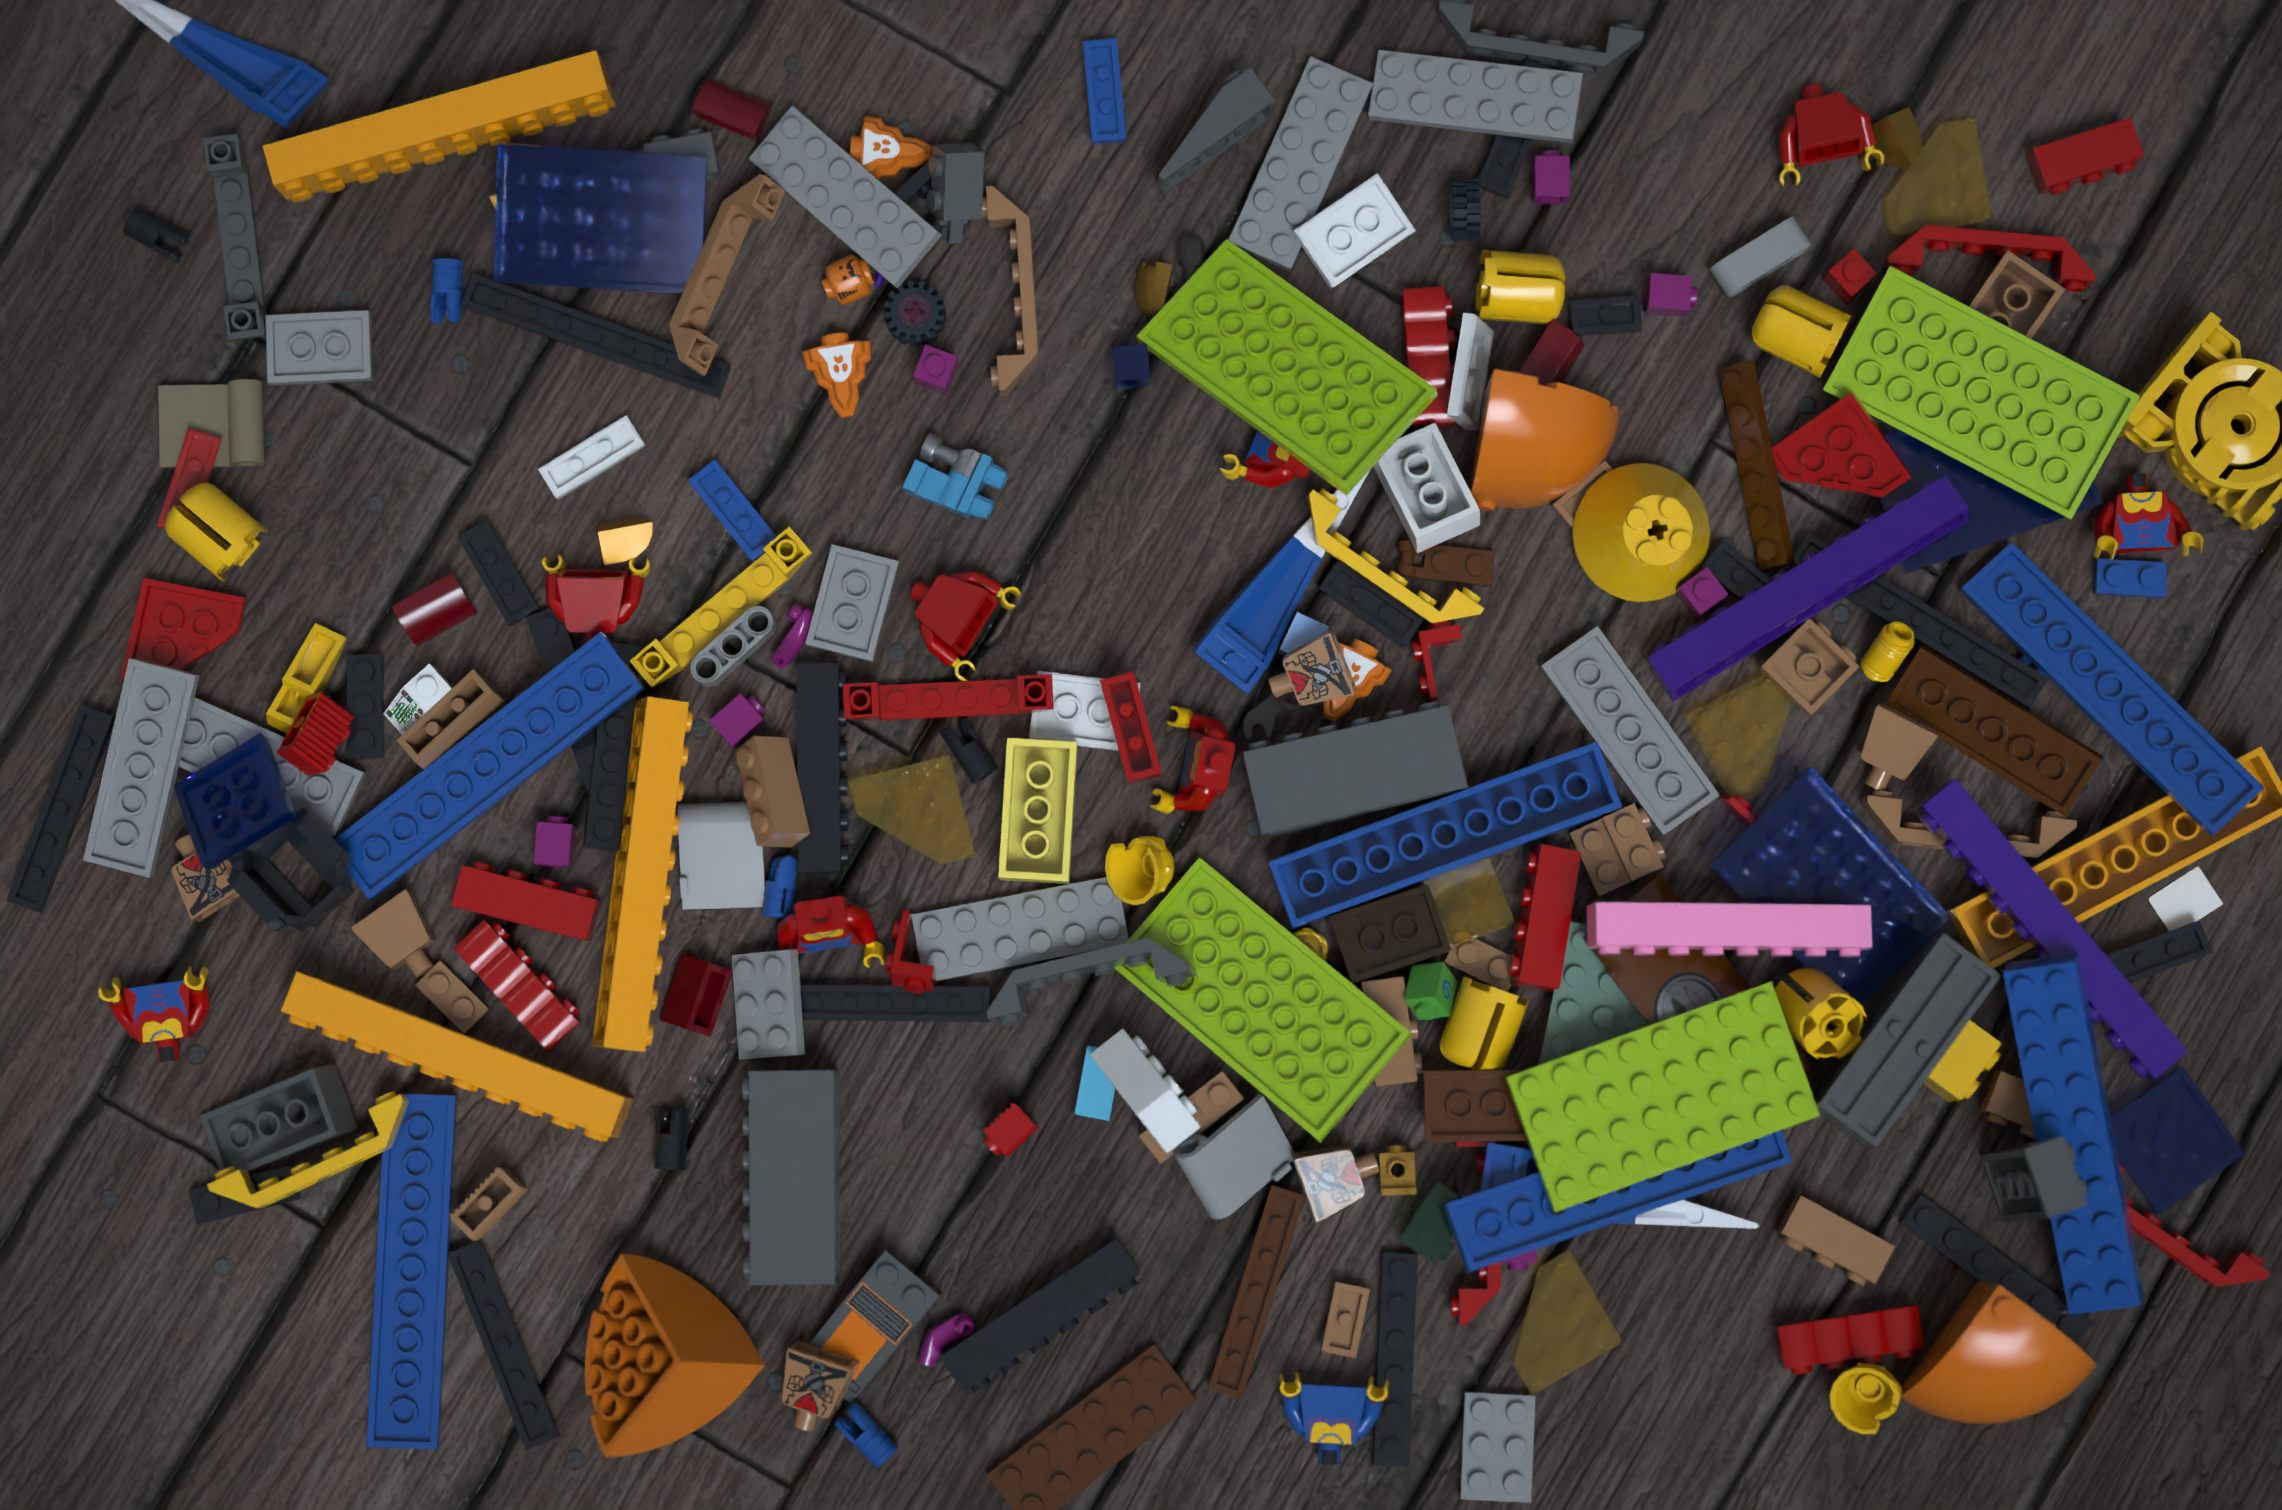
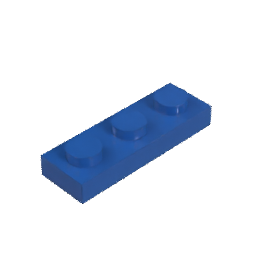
(1104, 91)
(732, 510)

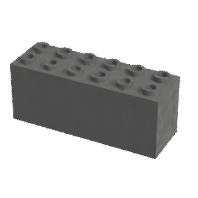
(1353, 770)
(1904, 1040)
(792, 1177)

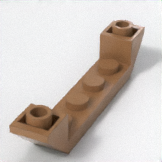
(754, 200)
(1004, 213)
(1887, 815)

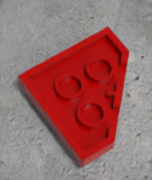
(1842, 452)
(181, 623)

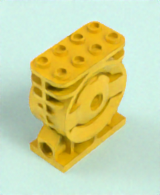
(2244, 493)

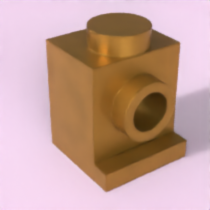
(1397, 1185)

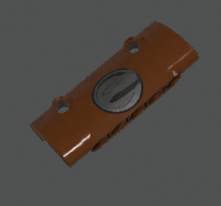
(1669, 984)

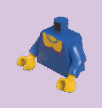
(1331, 1413)

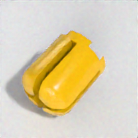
(1520, 287)
(1799, 329)
(218, 534)
(1826, 1005)
(1482, 1026)

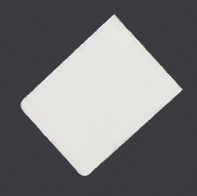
(2185, 900)

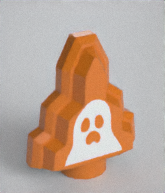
(886, 150)
(839, 369)
(1365, 672)

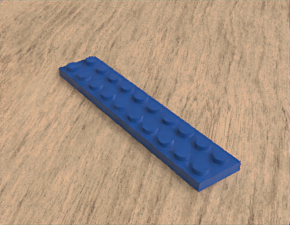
(2112, 689)
(488, 764)
(1520, 1217)
(412, 1277)

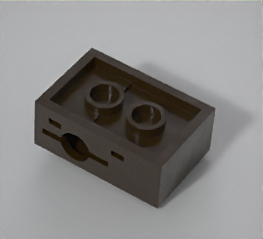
(1388, 934)

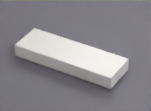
(591, 457)

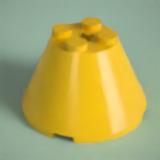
(1614, 537)

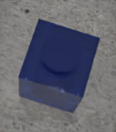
(1131, 366)

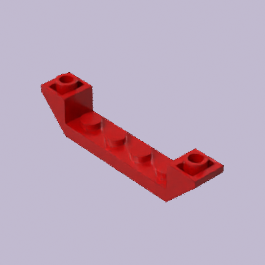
(2069, 267)
(948, 699)
(2236, 1270)
(1472, 1300)

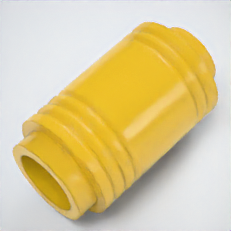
(1887, 651)

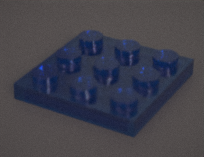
(234, 801)
(2172, 1140)

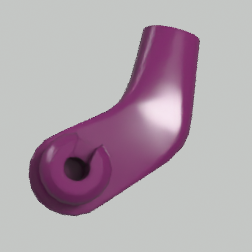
(795, 638)
(942, 1334)

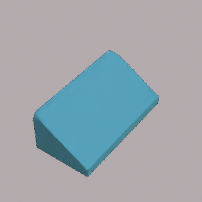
(1095, 1090)

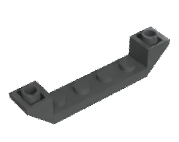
(1619, 43)
(238, 237)
(1012, 1002)

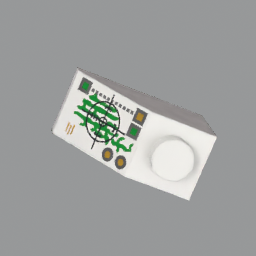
(417, 698)

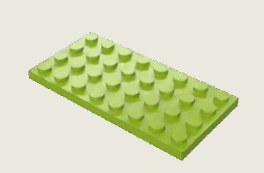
(1287, 366)
(1981, 392)
(1266, 1001)
(1662, 1096)

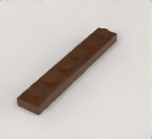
(1756, 465)
(1256, 1292)

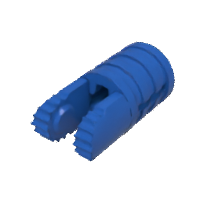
(446, 290)
(780, 888)
(872, 1441)

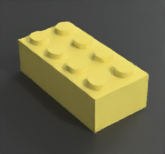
(1038, 811)

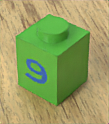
(1431, 991)

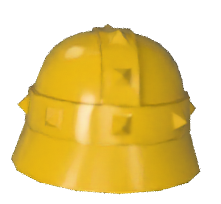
(1139, 869)
(1865, 1397)

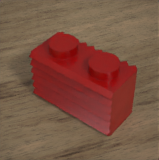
(316, 734)
(1009, 1131)

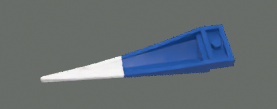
(255, 75)
(1254, 622)
(1510, 1163)

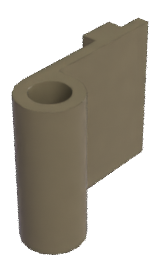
(224, 411)

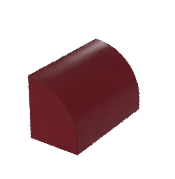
(732, 109)
(1553, 354)
(434, 609)
(696, 995)

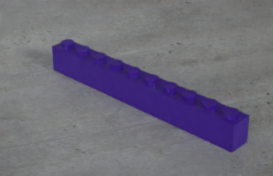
(1808, 587)
(2049, 927)

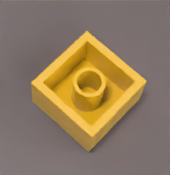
(1963, 1062)

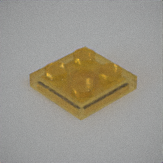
(1470, 902)

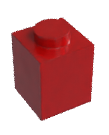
(1849, 276)

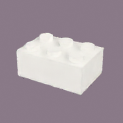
(1427, 488)
(1145, 1091)

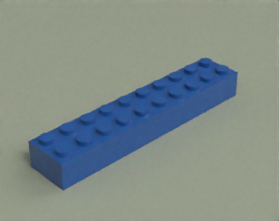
(1444, 835)
(2071, 1101)

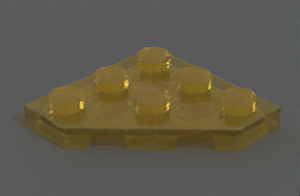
(1944, 185)
(1741, 735)
(918, 807)
(1561, 1325)

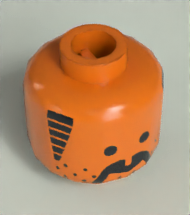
(848, 279)

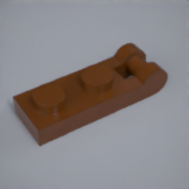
(1447, 564)

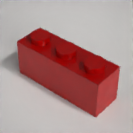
(2085, 157)
(1131, 728)

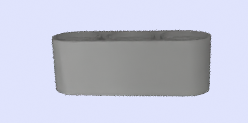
(1760, 257)
(738, 629)

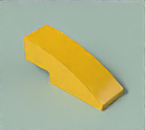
(306, 675)

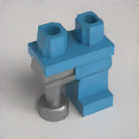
(963, 484)

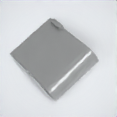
(719, 857)
(1235, 1159)

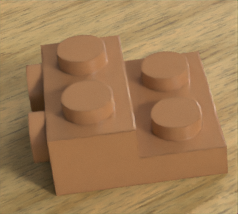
(1810, 666)
(1618, 849)

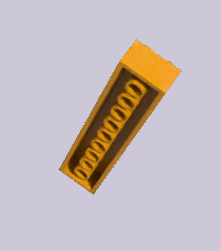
(440, 127)
(2118, 862)
(640, 876)
(458, 1055)

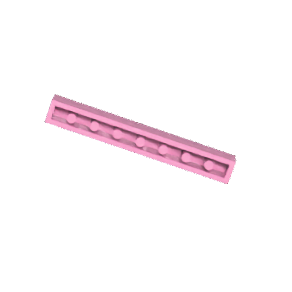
(1728, 927)

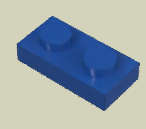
(2130, 578)

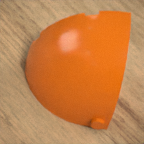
(1537, 441)
(661, 1357)
(1996, 1363)

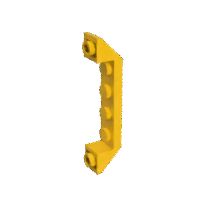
(1323, 513)
(749, 589)
(387, 1119)

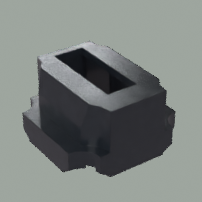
(272, 893)

